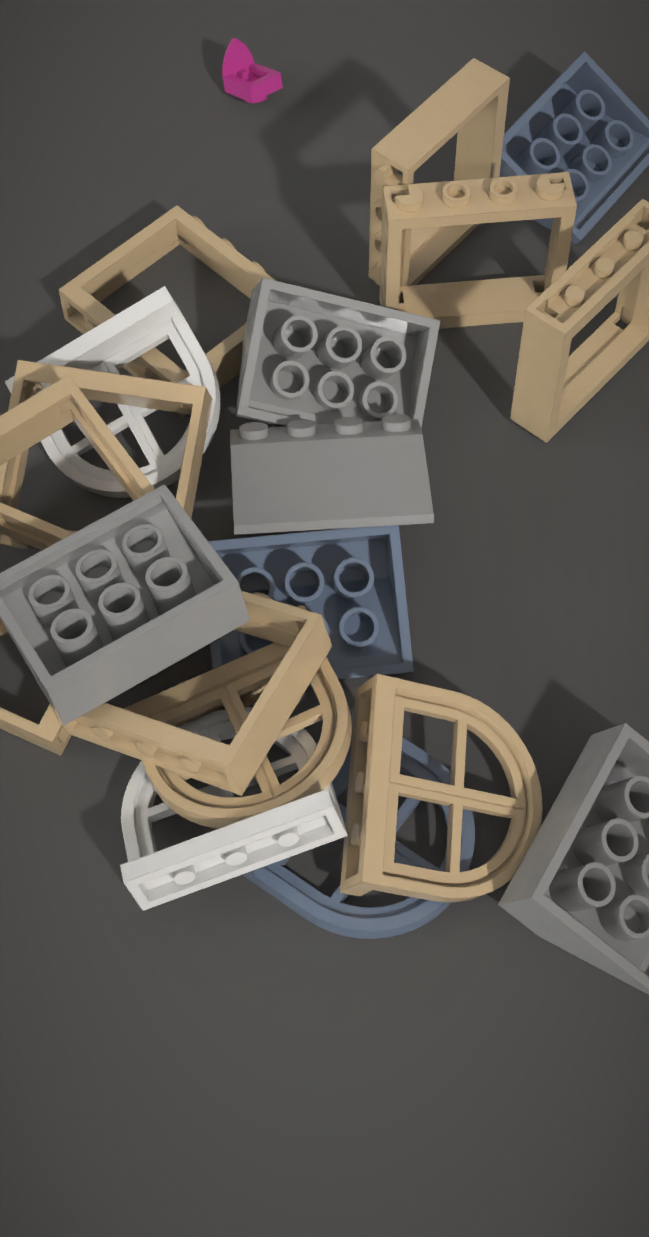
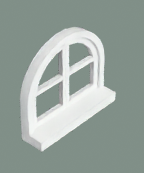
(107, 350)
(231, 850)

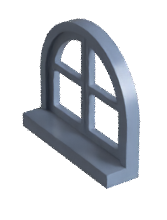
(369, 922)

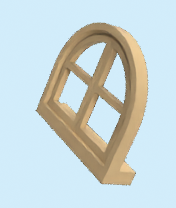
(233, 689)
(377, 783)

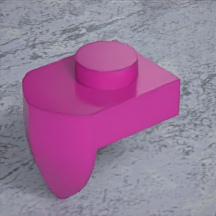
(245, 77)

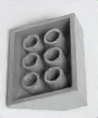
(331, 358)
(329, 475)
(118, 603)
(590, 861)

